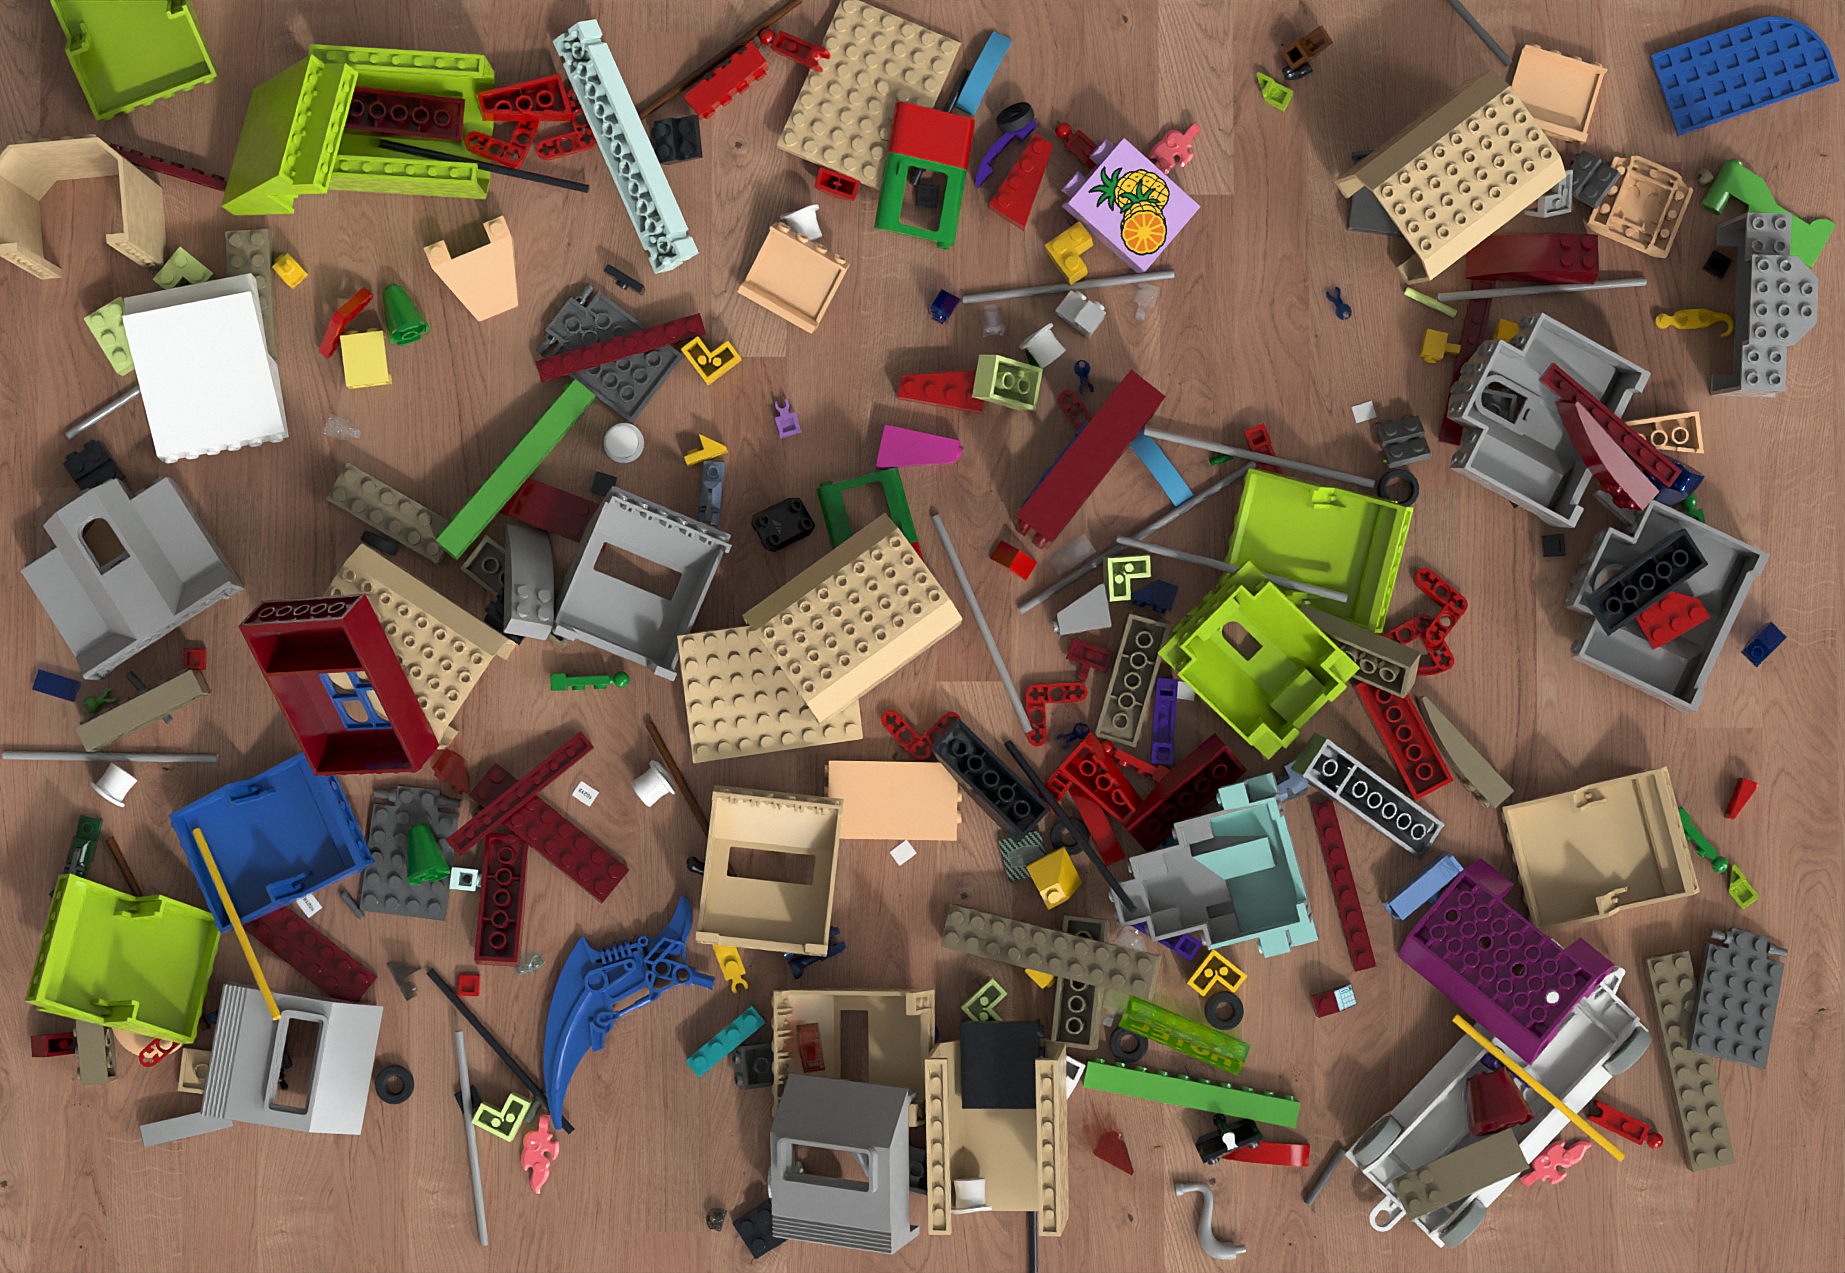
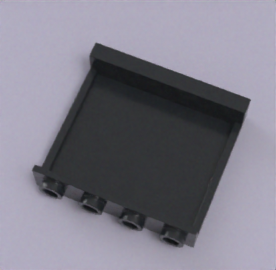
(999, 1063)

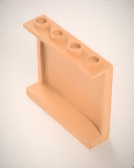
(1558, 91)
(794, 277)

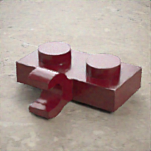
(1089, 657)

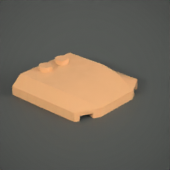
(1642, 206)

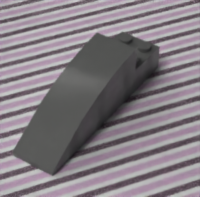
(1366, 795)

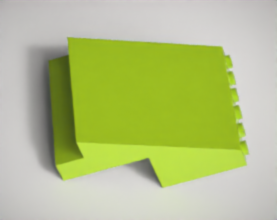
(133, 51)
(290, 137)
(1323, 540)
(124, 960)

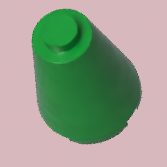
(402, 317)
(424, 856)

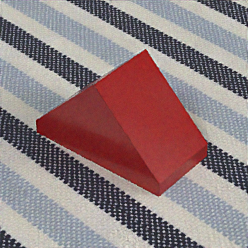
(837, 184)
(1013, 560)

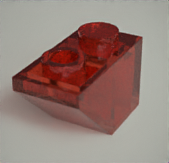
(453, 768)

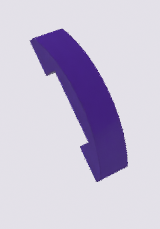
(984, 170)
(1164, 721)
(1182, 944)

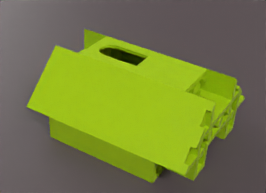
(1280, 683)

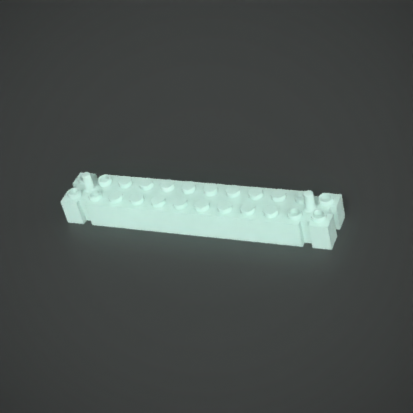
(625, 146)

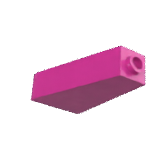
(913, 448)

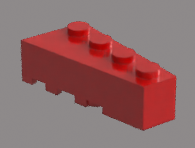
(727, 82)
(526, 101)
(1019, 189)
(944, 390)
(1101, 778)

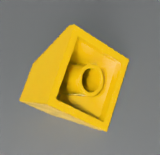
(1054, 877)

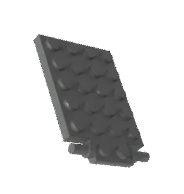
(622, 384)
(385, 881)
(1736, 998)

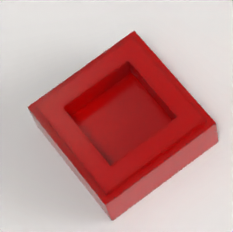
(194, 658)
(468, 985)

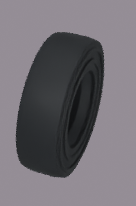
(1015, 117)
(379, 543)
(1057, 830)
(1233, 1020)
(1125, 1056)
(381, 1081)

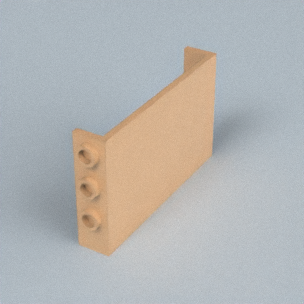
(895, 800)

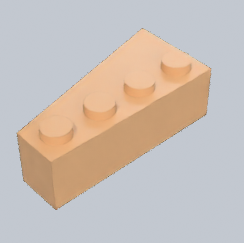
(1671, 431)

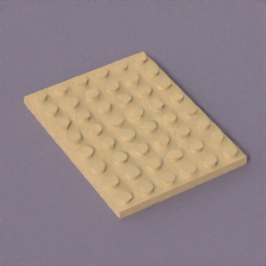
(849, 107)
(745, 702)

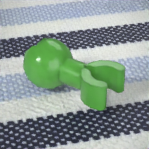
(94, 703)

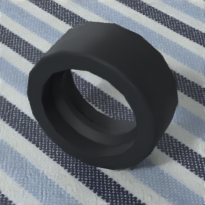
(1381, 489)

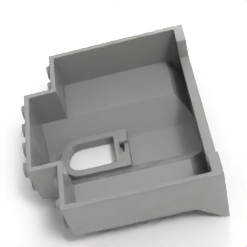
(1772, 303)
(1534, 456)
(164, 578)
(1682, 665)

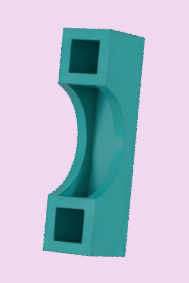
(726, 1041)

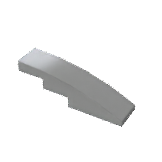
(180, 1127)

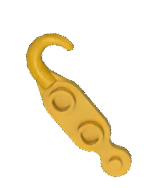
(1695, 319)

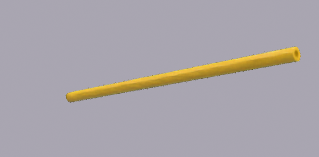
(261, 981)
(1551, 1098)

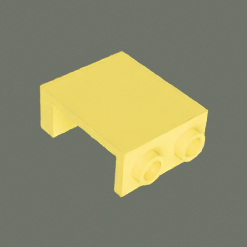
(365, 358)

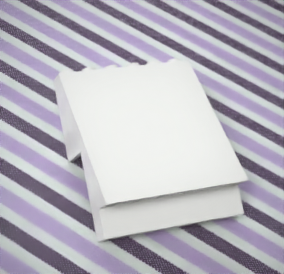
(205, 368)

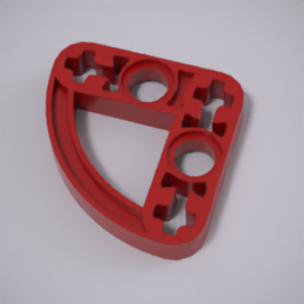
(1415, 632)

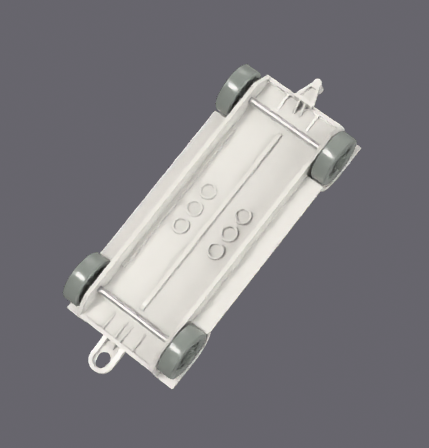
(1432, 1119)

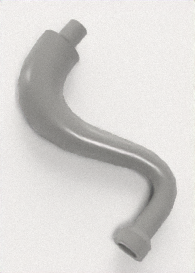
(1209, 1244)

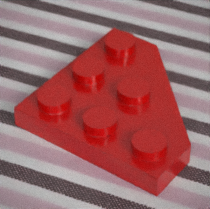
(1670, 618)

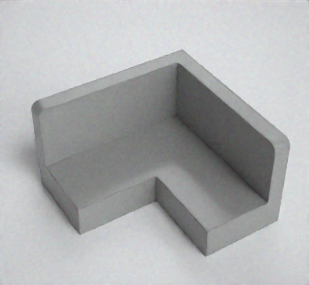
(1557, 200)

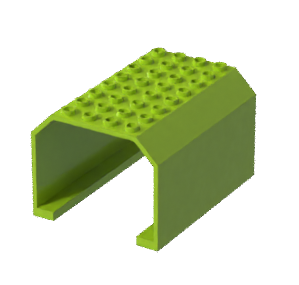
(368, 168)

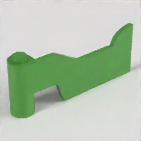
(1752, 190)

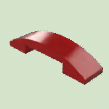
(1260, 442)
(1097, 826)
(1273, 1153)

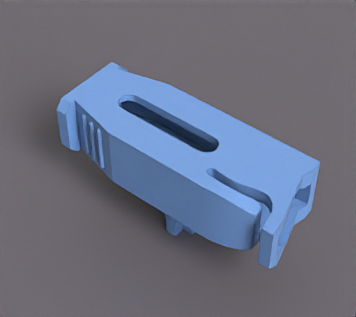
(1423, 886)

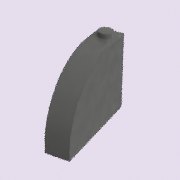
(1369, 215)

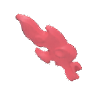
(1173, 144)
(532, 1155)
(1553, 1155)

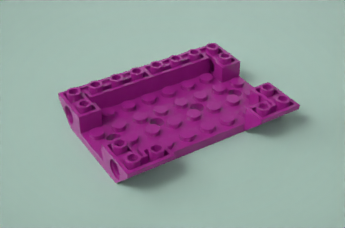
(1483, 979)

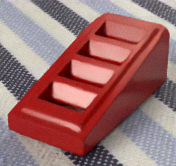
(1053, 779)
(1741, 794)

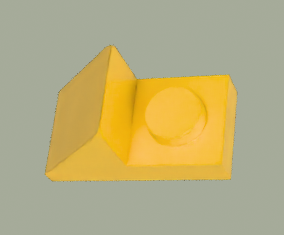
(711, 450)

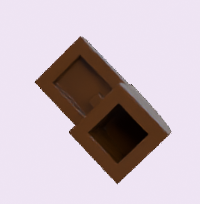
(1307, 48)

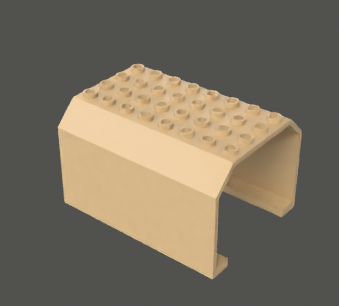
(33, 168)
(1458, 173)
(853, 618)
(432, 636)
(1014, 1149)

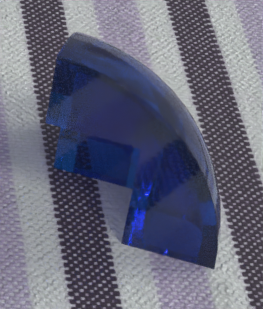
(1681, 488)

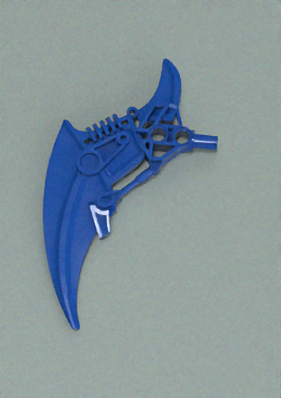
(587, 990)

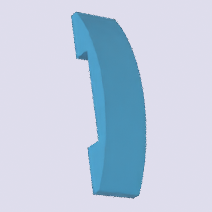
(983, 73)
(1161, 469)

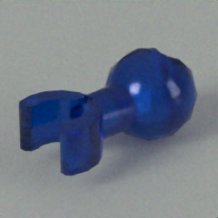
(1341, 308)
(1083, 373)
(1077, 732)

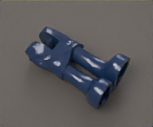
(798, 965)

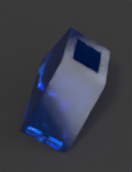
(944, 307)
(1157, 594)
(1763, 643)

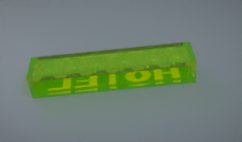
(1184, 1035)

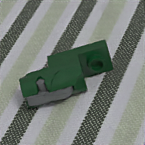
(83, 846)

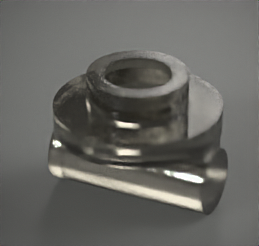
(715, 1218)

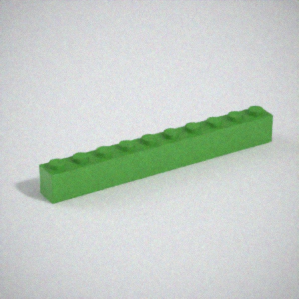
(515, 470)
(1191, 1093)

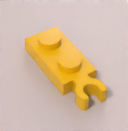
(731, 965)

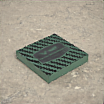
(1020, 854)

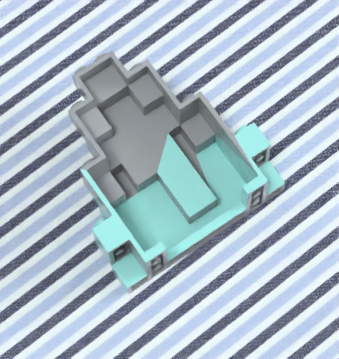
(1225, 875)

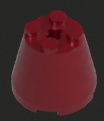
(1495, 1103)

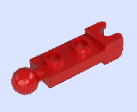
(795, 48)
(1077, 143)
(1142, 767)
(1625, 1126)

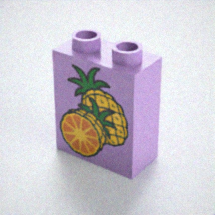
(1128, 203)

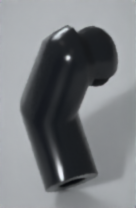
(1298, 73)
(695, 866)

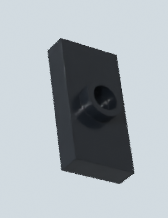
(624, 280)

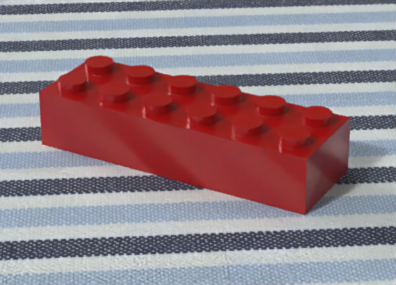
(1404, 740)

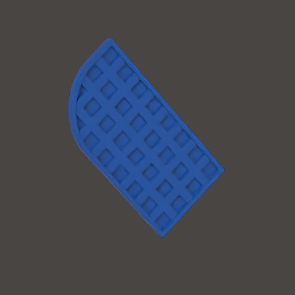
(1741, 71)

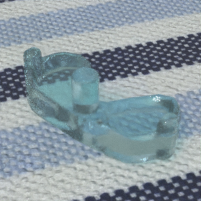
(536, 962)

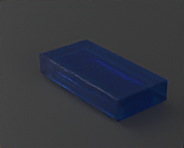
(56, 685)

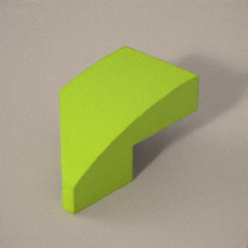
(1274, 93)
(1740, 889)

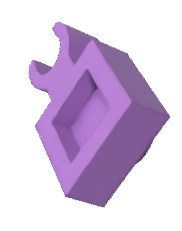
(787, 422)

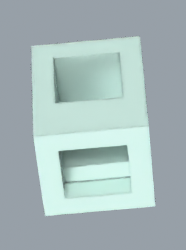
(457, 879)

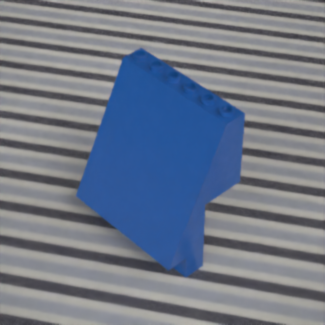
(272, 839)

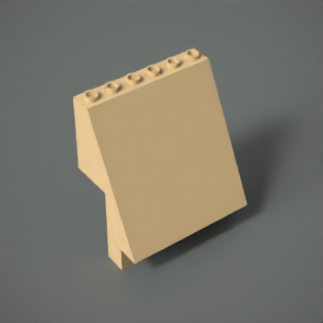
(1600, 849)

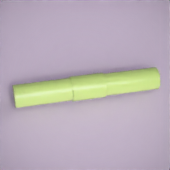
(1430, 302)

